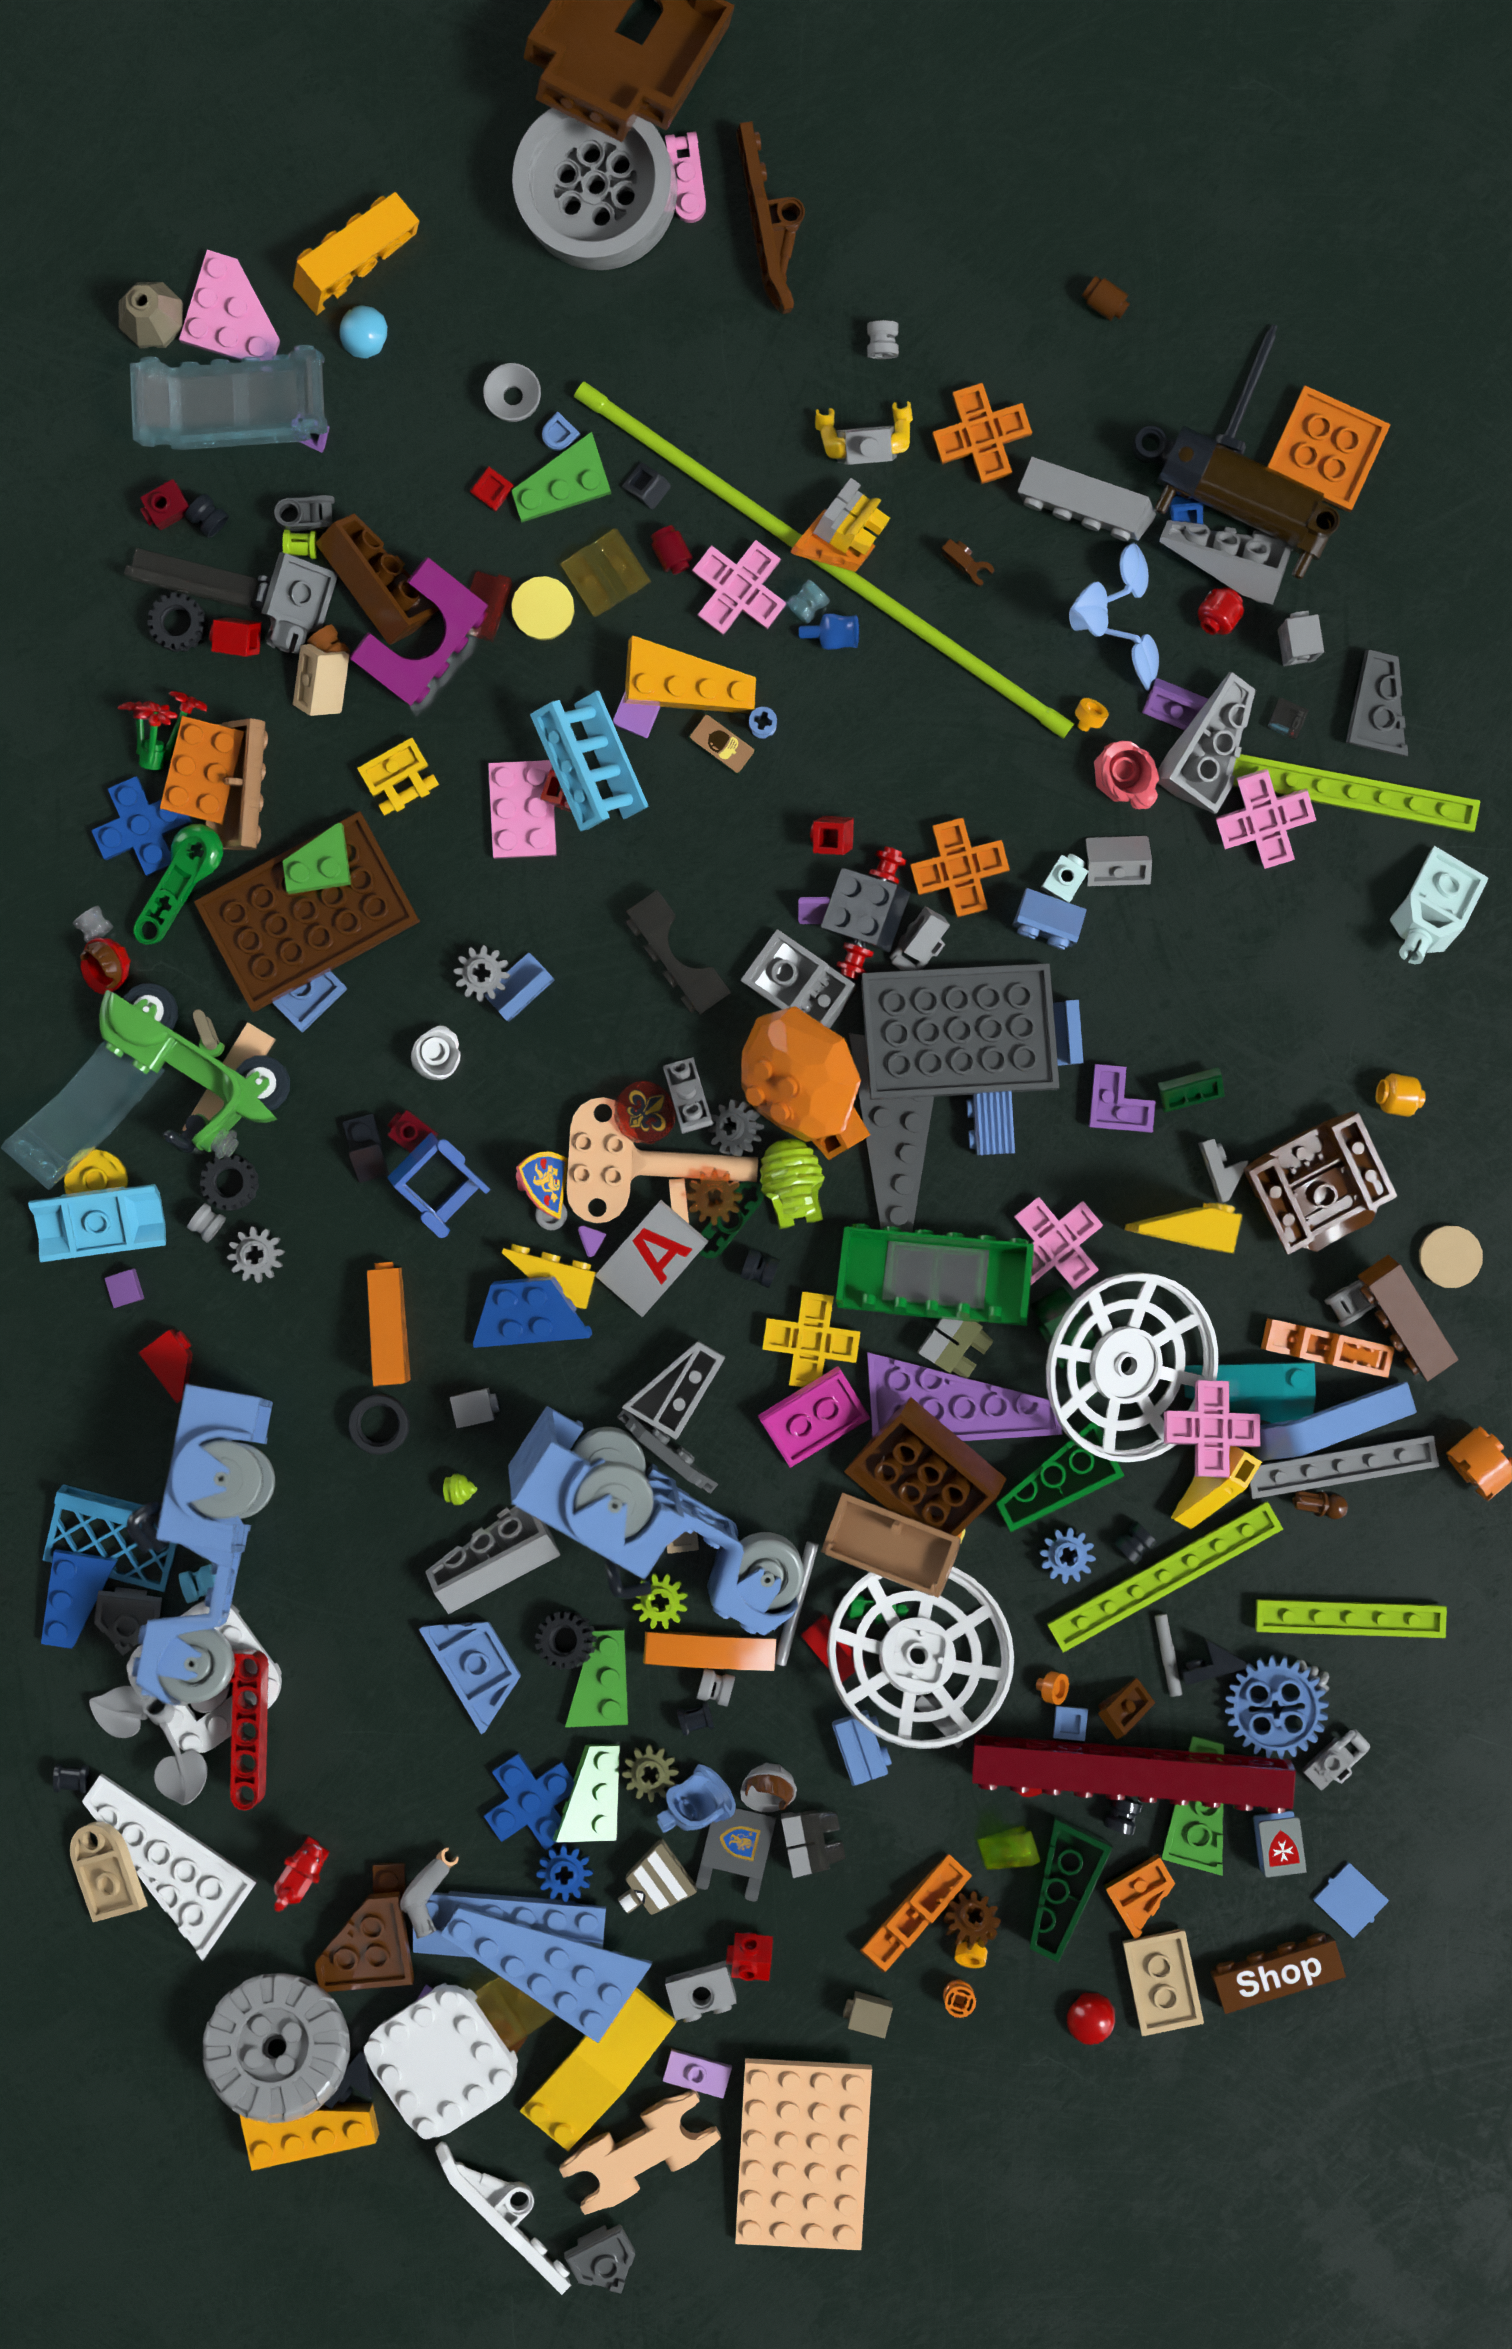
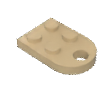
(105, 1872)

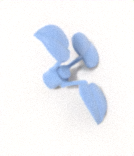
(1091, 613)

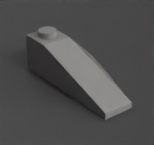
(1240, 561)
(1205, 754)

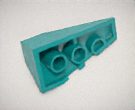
(1270, 1389)

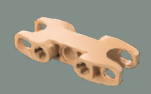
(620, 2162)

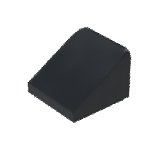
(647, 485)

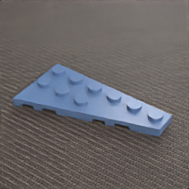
(561, 1973)

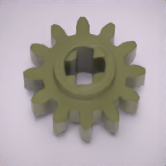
(649, 1785)

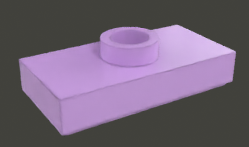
(697, 2073)

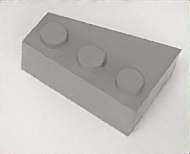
(677, 1390)

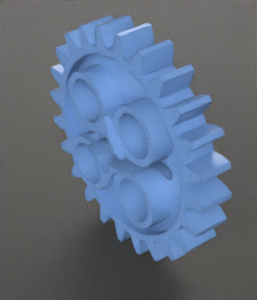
(1280, 1735)

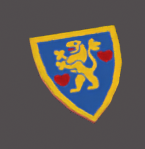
(544, 1180)

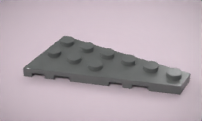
(894, 1146)

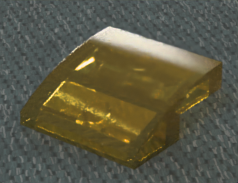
(605, 572)
(511, 2010)

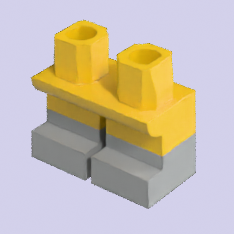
(846, 518)

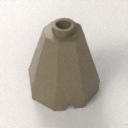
(151, 314)

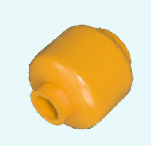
(1400, 1095)

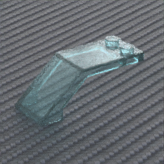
(79, 1116)

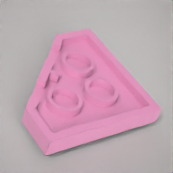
(227, 313)

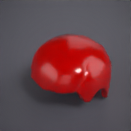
(1091, 2018)

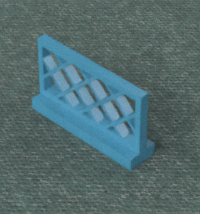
(110, 1510)

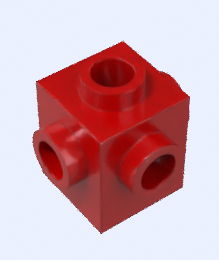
(750, 1956)

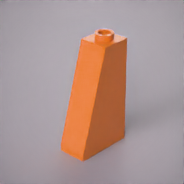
(388, 1325)

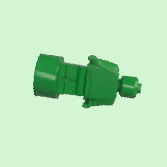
(860, 1607)

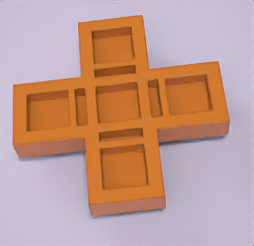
(981, 433)
(959, 867)

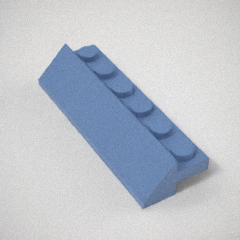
(550, 1915)

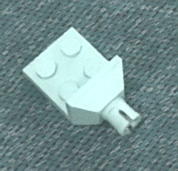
(1437, 905)

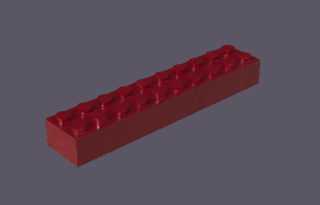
(1133, 1772)

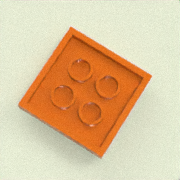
(1329, 447)

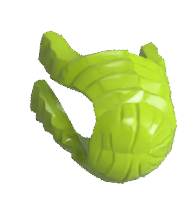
(792, 1181)

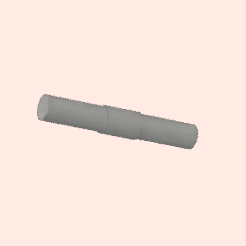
(1168, 1655)

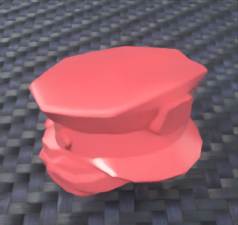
(1127, 774)

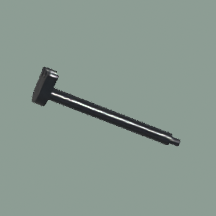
(1228, 439)

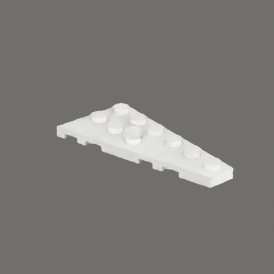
(179, 1870)

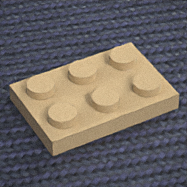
(1163, 1982)

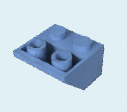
(1049, 918)

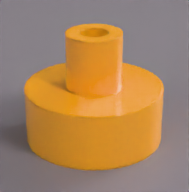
(1090, 714)
(971, 1958)

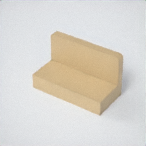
(320, 681)

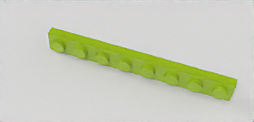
(1365, 794)
(1165, 1576)

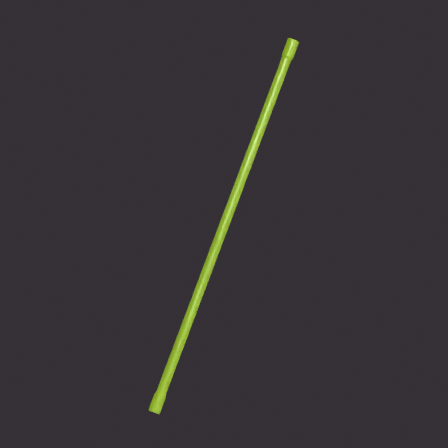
(600, 404)

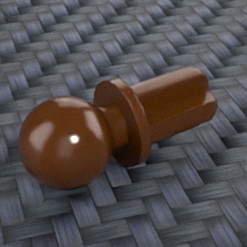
(1332, 1506)

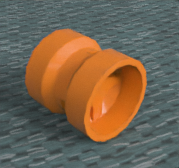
(955, 1993)

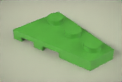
(563, 482)

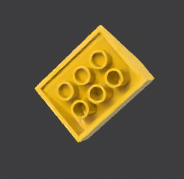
(1207, 1227)

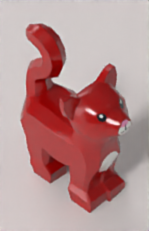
(299, 1874)

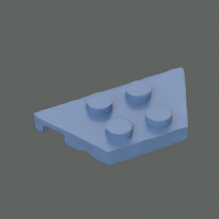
(474, 1665)

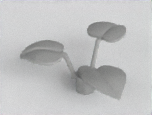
(120, 1713)

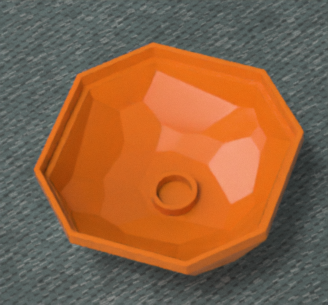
(799, 1074)

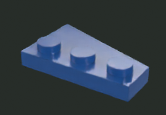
(72, 1595)

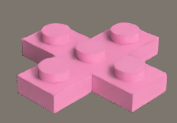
(739, 587)
(1265, 818)
(1058, 1241)
(1211, 1428)

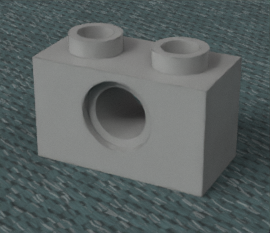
(1300, 638)
(713, 1977)

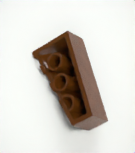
(375, 579)

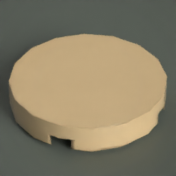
(1450, 1256)

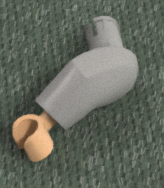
(420, 1890)

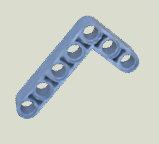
(1335, 1423)

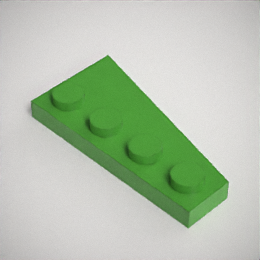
(1196, 1830)

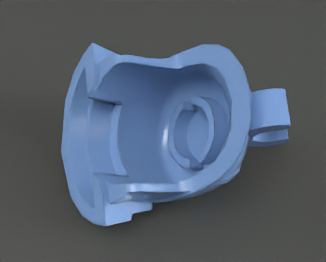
(697, 1802)

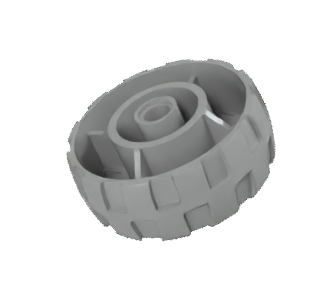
(241, 2043)

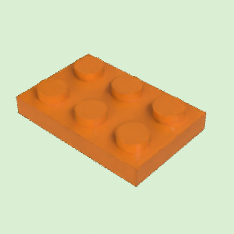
(198, 767)

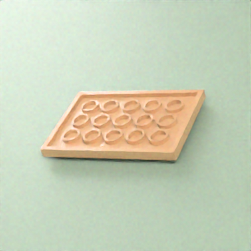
(803, 2154)

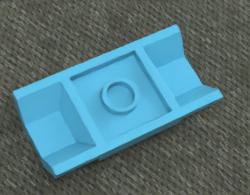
(99, 1222)

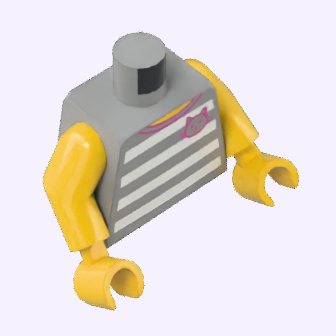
(866, 444)

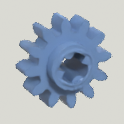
(1055, 1551)

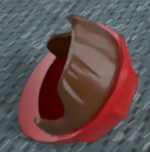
(104, 964)

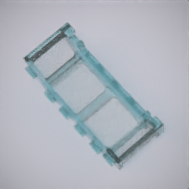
(228, 401)

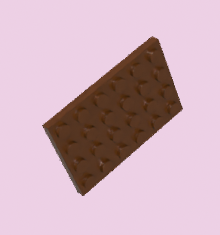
(287, 939)

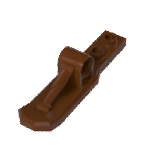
(772, 233)

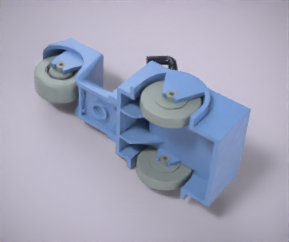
(205, 1498)
(632, 1515)

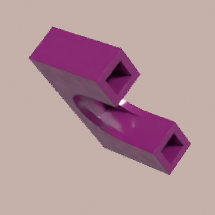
(459, 611)

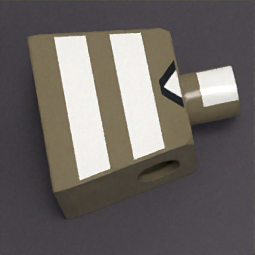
(657, 1881)

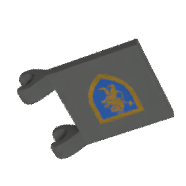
(738, 1847)

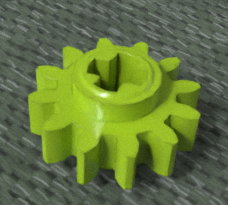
(667, 1591)

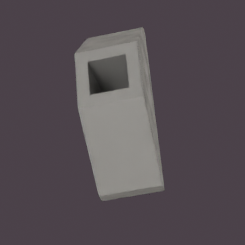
(687, 1095)

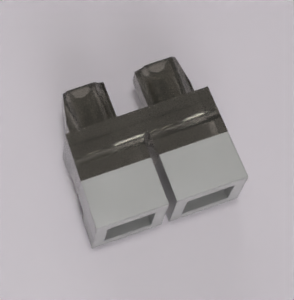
(806, 1841)

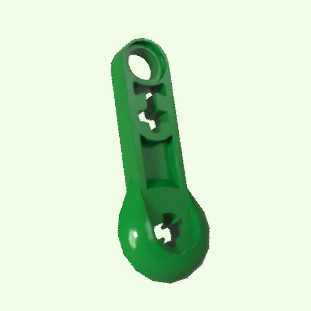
(180, 877)

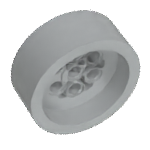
(559, 145)

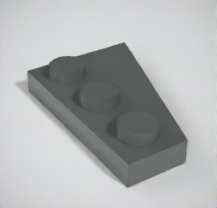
(1377, 709)

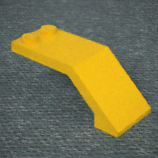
(598, 2072)

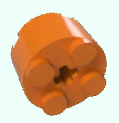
(1481, 1462)

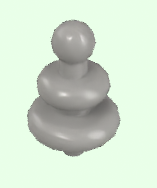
(1324, 1676)

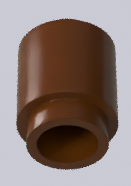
(1106, 298)

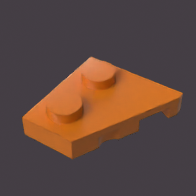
(817, 549)
(1139, 1892)

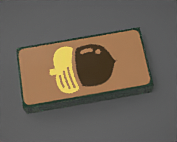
(722, 744)

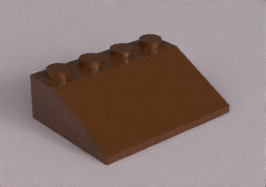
(925, 1471)

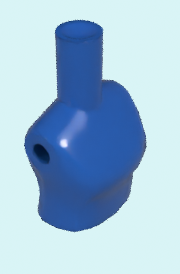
(834, 631)

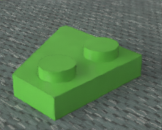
(319, 863)

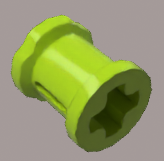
(300, 543)

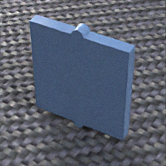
(1350, 1900)

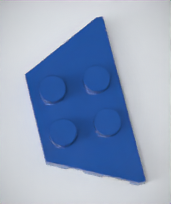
(528, 1313)

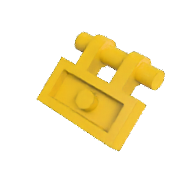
(392, 768)

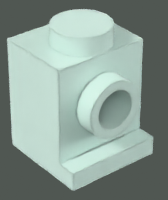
(1054, 883)

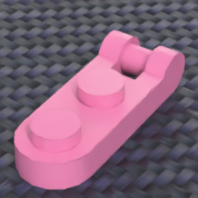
(690, 188)

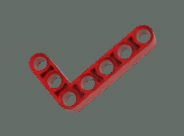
(257, 1716)

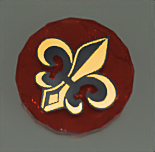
(644, 1112)

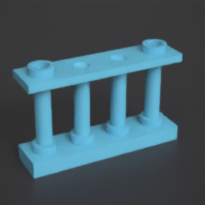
(572, 769)

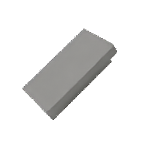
(1118, 861)

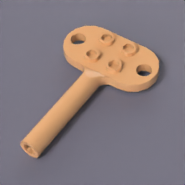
(607, 1161)

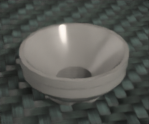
(512, 376)

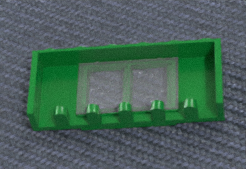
(935, 1275)

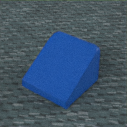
(1186, 510)

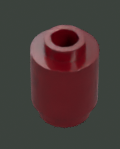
(671, 550)

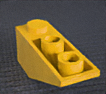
(574, 1279)
(1211, 1493)

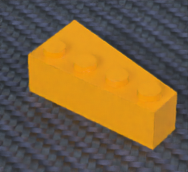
(353, 250)
(680, 680)
(312, 2136)

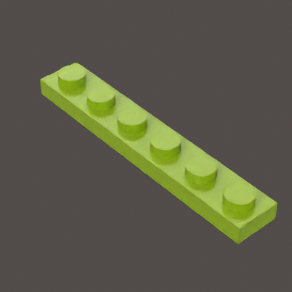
(1350, 1618)

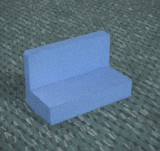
(524, 985)
(1068, 1032)

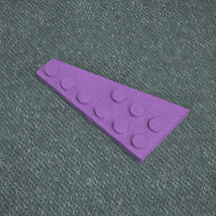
(961, 1404)

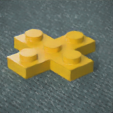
(811, 1339)

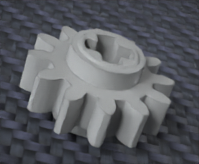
(491, 965)
(264, 1263)

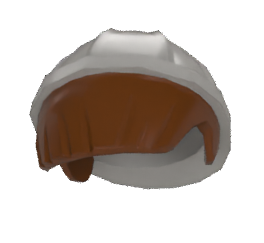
(768, 1788)

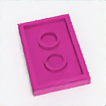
(814, 1416)

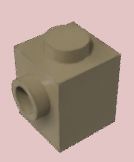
(868, 2014)

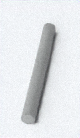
(791, 1624)

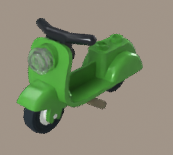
(143, 1030)

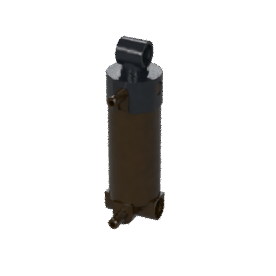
(1241, 489)

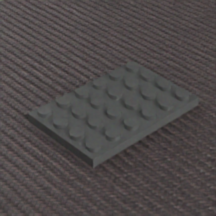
(959, 1031)

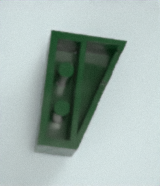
(1050, 1313)

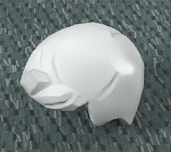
(436, 1053)

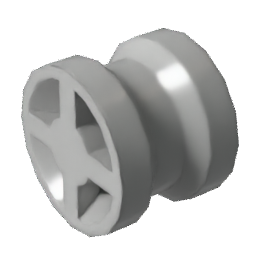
(206, 1222)

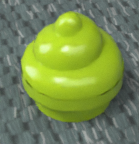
(458, 1489)

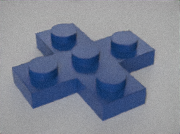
(139, 827)
(529, 1800)

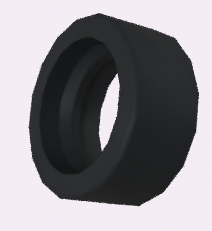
(355, 1424)

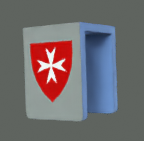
(1279, 1844)

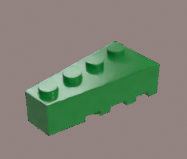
(1059, 1481)

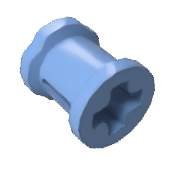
(757, 714)

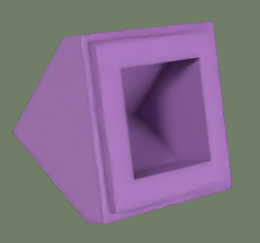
(591, 1239)

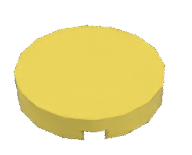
(543, 608)

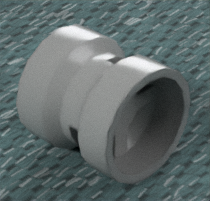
(882, 339)
(722, 1690)

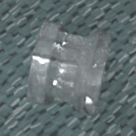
(93, 924)

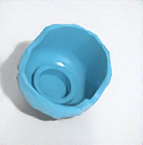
(363, 331)

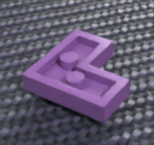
(1109, 1106)

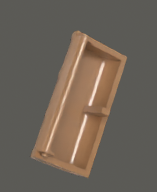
(245, 802)
(891, 1545)

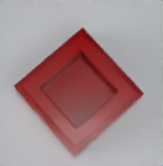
(492, 489)

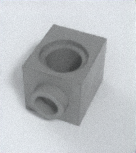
(474, 1407)

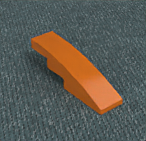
(1327, 1348)
(709, 1651)
(915, 1913)

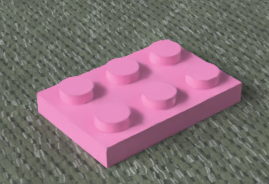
(518, 817)

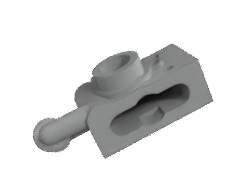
(920, 940)
(1335, 1759)

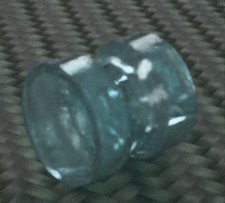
(814, 598)

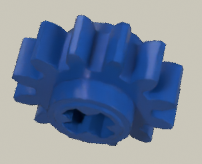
(554, 1866)

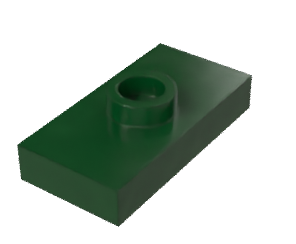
(1191, 1089)

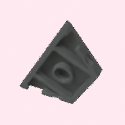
(678, 1459)

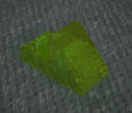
(1009, 1849)

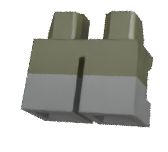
(950, 1355)

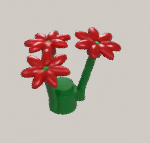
(151, 750)

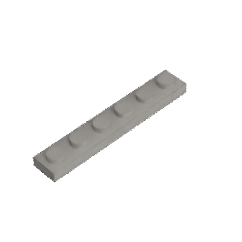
(1344, 1466)

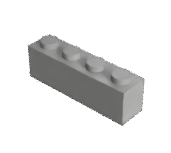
(1086, 499)
(492, 1558)

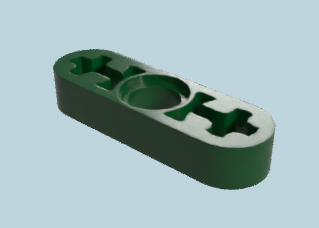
(751, 1206)

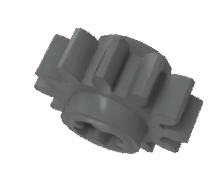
(739, 1116)

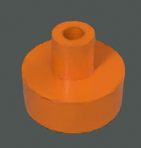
(1053, 1687)

